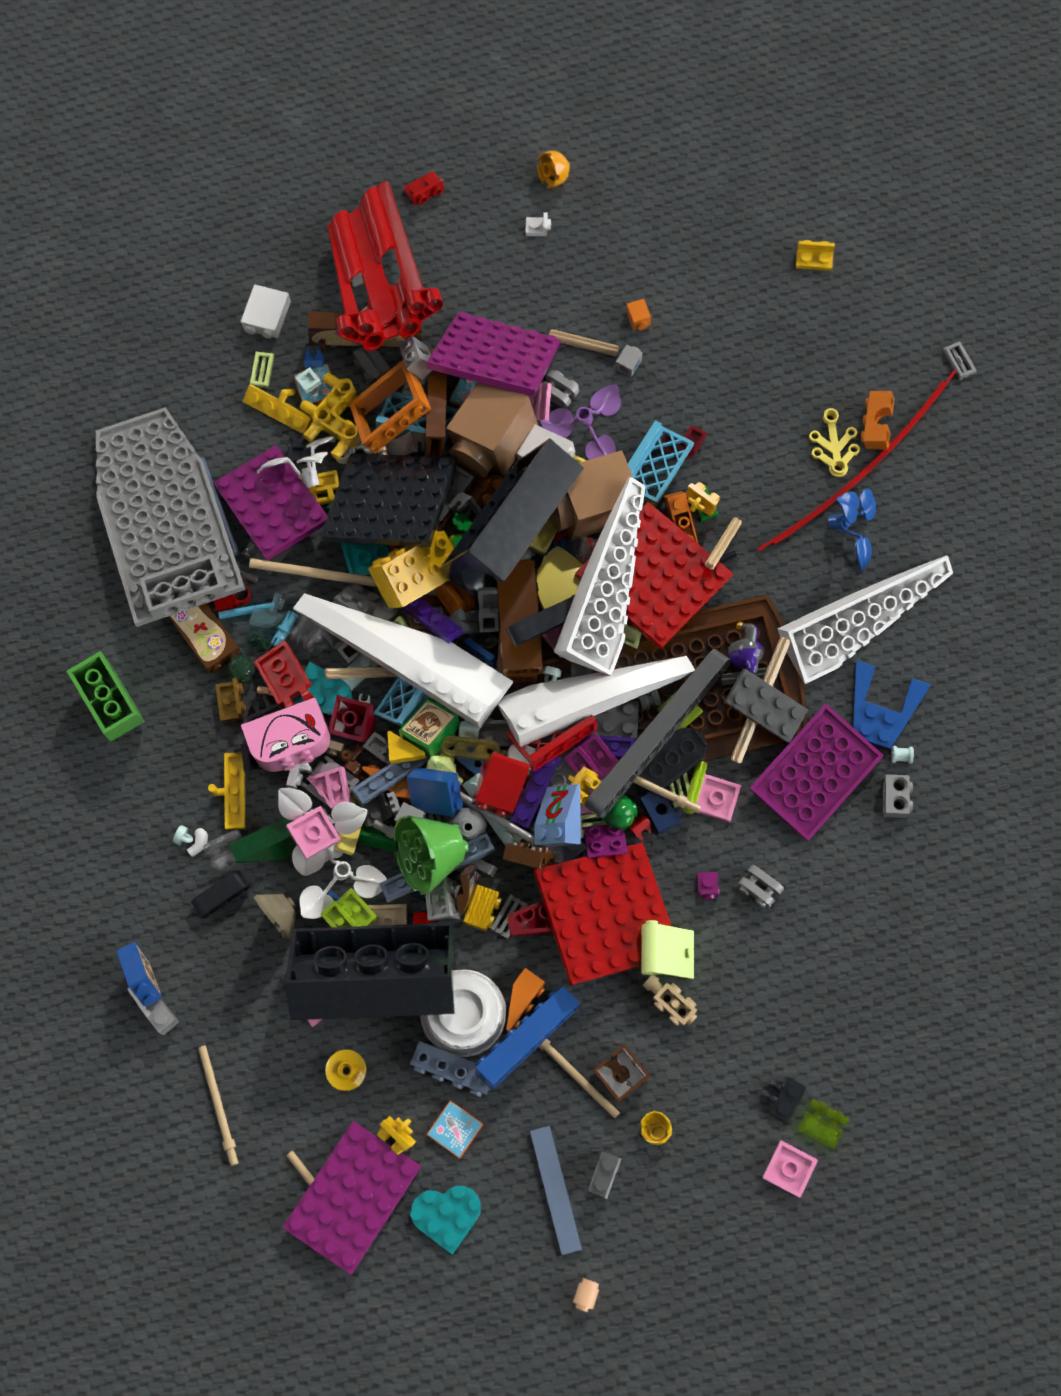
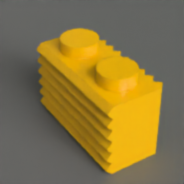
(482, 907)

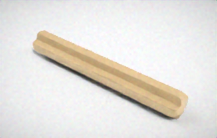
(585, 343)
(723, 543)
(369, 672)

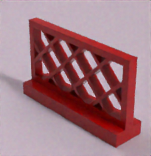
(558, 744)

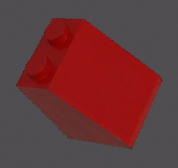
(500, 784)

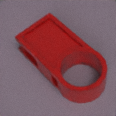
(229, 602)

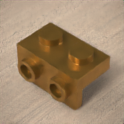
(229, 701)

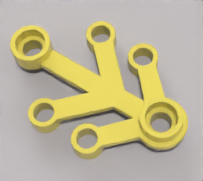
(834, 446)

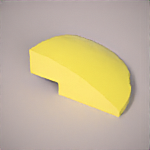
(556, 577)

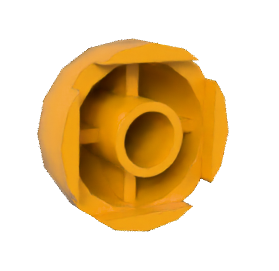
(553, 164)

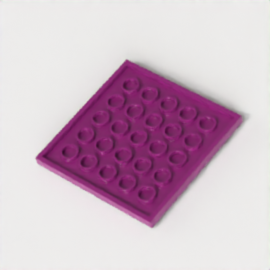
(494, 354)

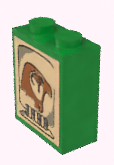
(430, 727)

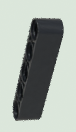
(539, 623)

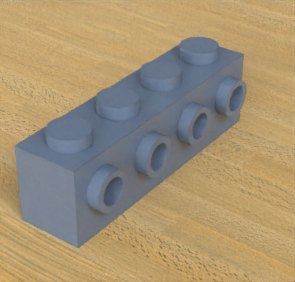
(449, 1067)

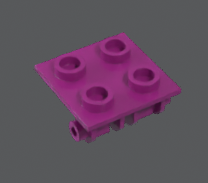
(604, 841)

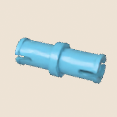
(285, 628)

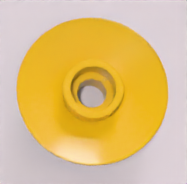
(338, 1062)

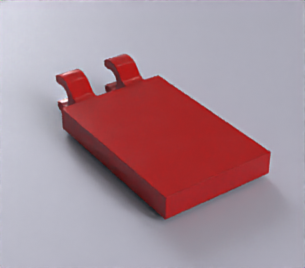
(284, 675)

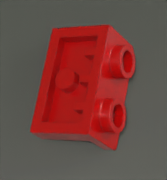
(424, 188)

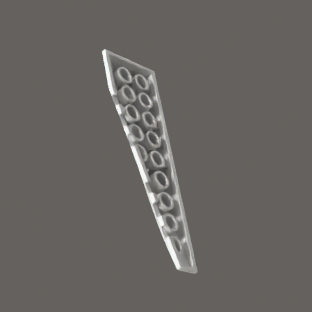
(598, 611)
(838, 630)
(563, 702)

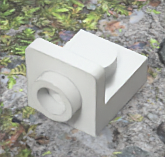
(537, 226)
(295, 777)

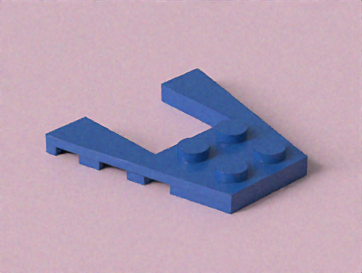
(876, 723)

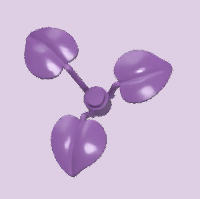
(605, 401)

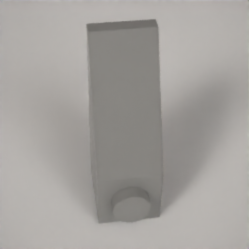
(158, 1015)

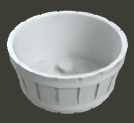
(477, 1016)

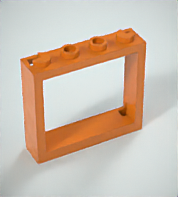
(399, 421)

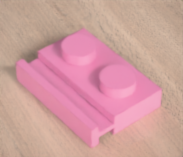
(541, 401)

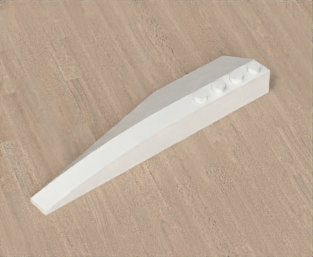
(418, 658)

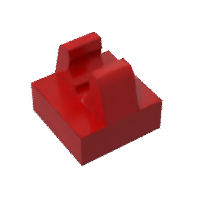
(639, 824)

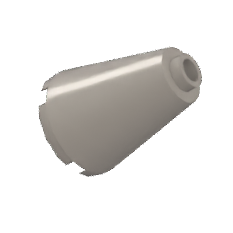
(469, 815)

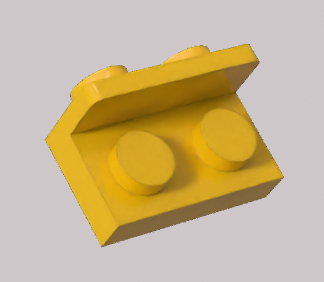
(814, 255)

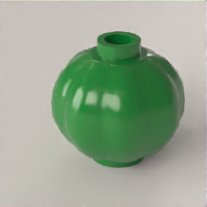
(621, 814)

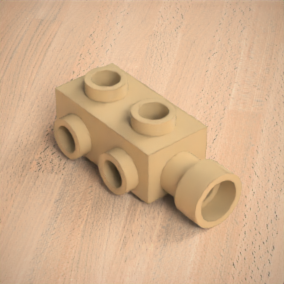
(677, 1001)

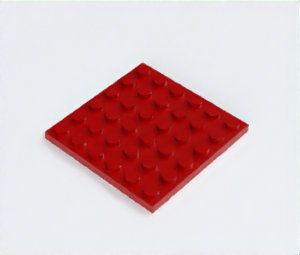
(667, 578)
(600, 911)

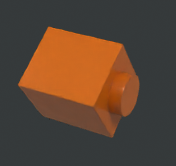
(638, 314)

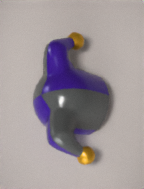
(747, 651)

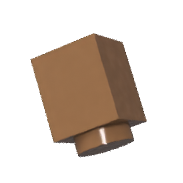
(490, 429)
(592, 496)

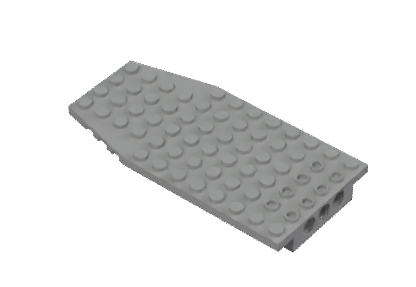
(162, 518)

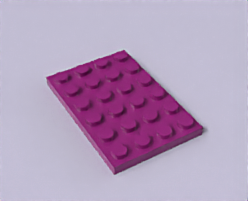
(271, 504)
(816, 772)
(351, 1197)

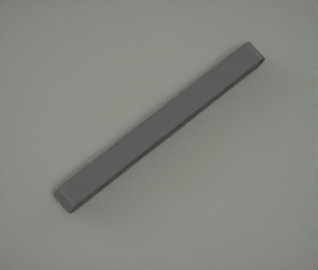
(657, 733)

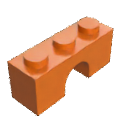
(877, 405)

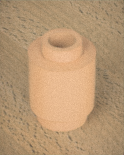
(586, 1295)

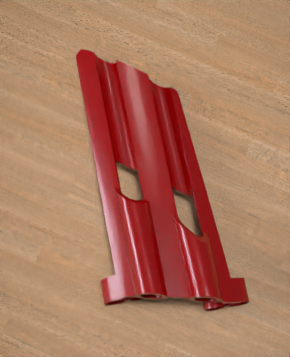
(357, 247)

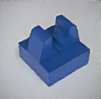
(314, 360)

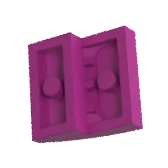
(593, 755)

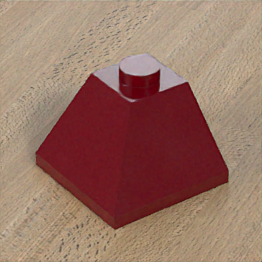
(352, 719)

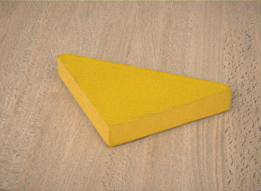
(402, 751)

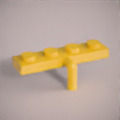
(278, 408)
(233, 791)

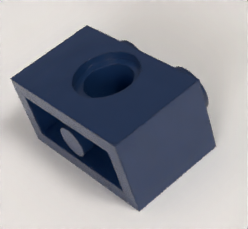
(664, 822)

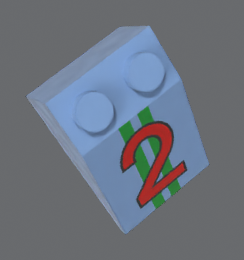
(559, 817)

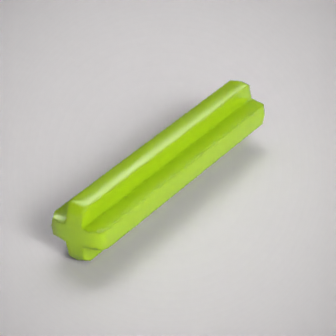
(696, 784)

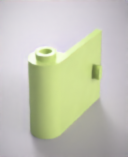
(667, 950)

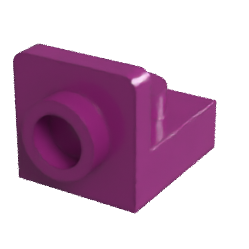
(708, 885)

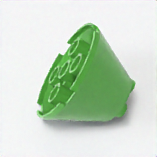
(427, 851)

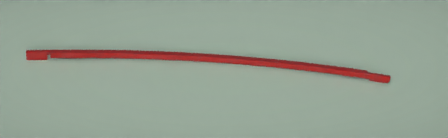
(863, 473)

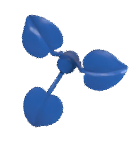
(849, 504)

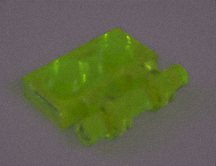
(819, 1129)

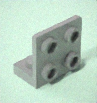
(442, 901)

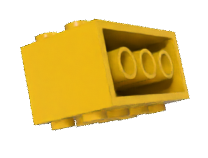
(411, 571)

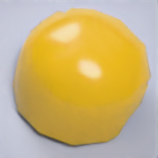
(656, 1128)

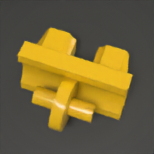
(700, 500)
(586, 779)
(399, 1131)

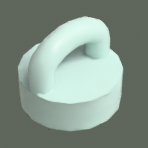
(551, 671)
(182, 836)

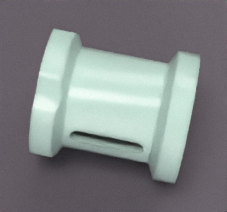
(902, 754)

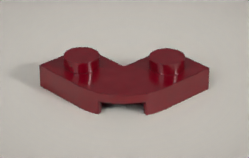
(693, 434)

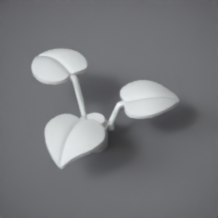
(308, 474)
(346, 816)
(315, 900)

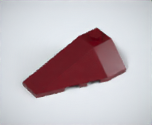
(530, 921)

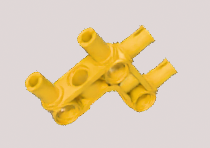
(332, 408)

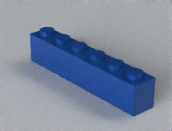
(526, 1038)

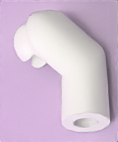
(200, 840)

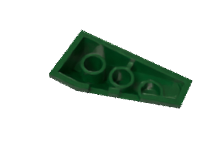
(265, 844)

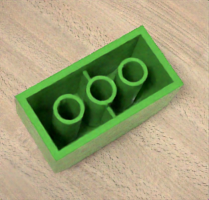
(105, 696)

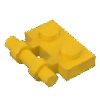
(328, 483)

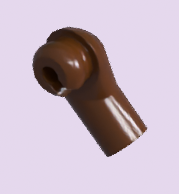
(350, 755)

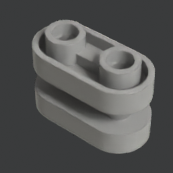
(568, 388)
(763, 898)

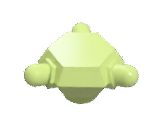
(443, 763)

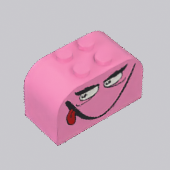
(288, 736)

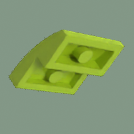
(349, 911)

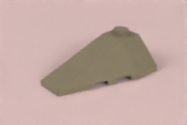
(279, 912)

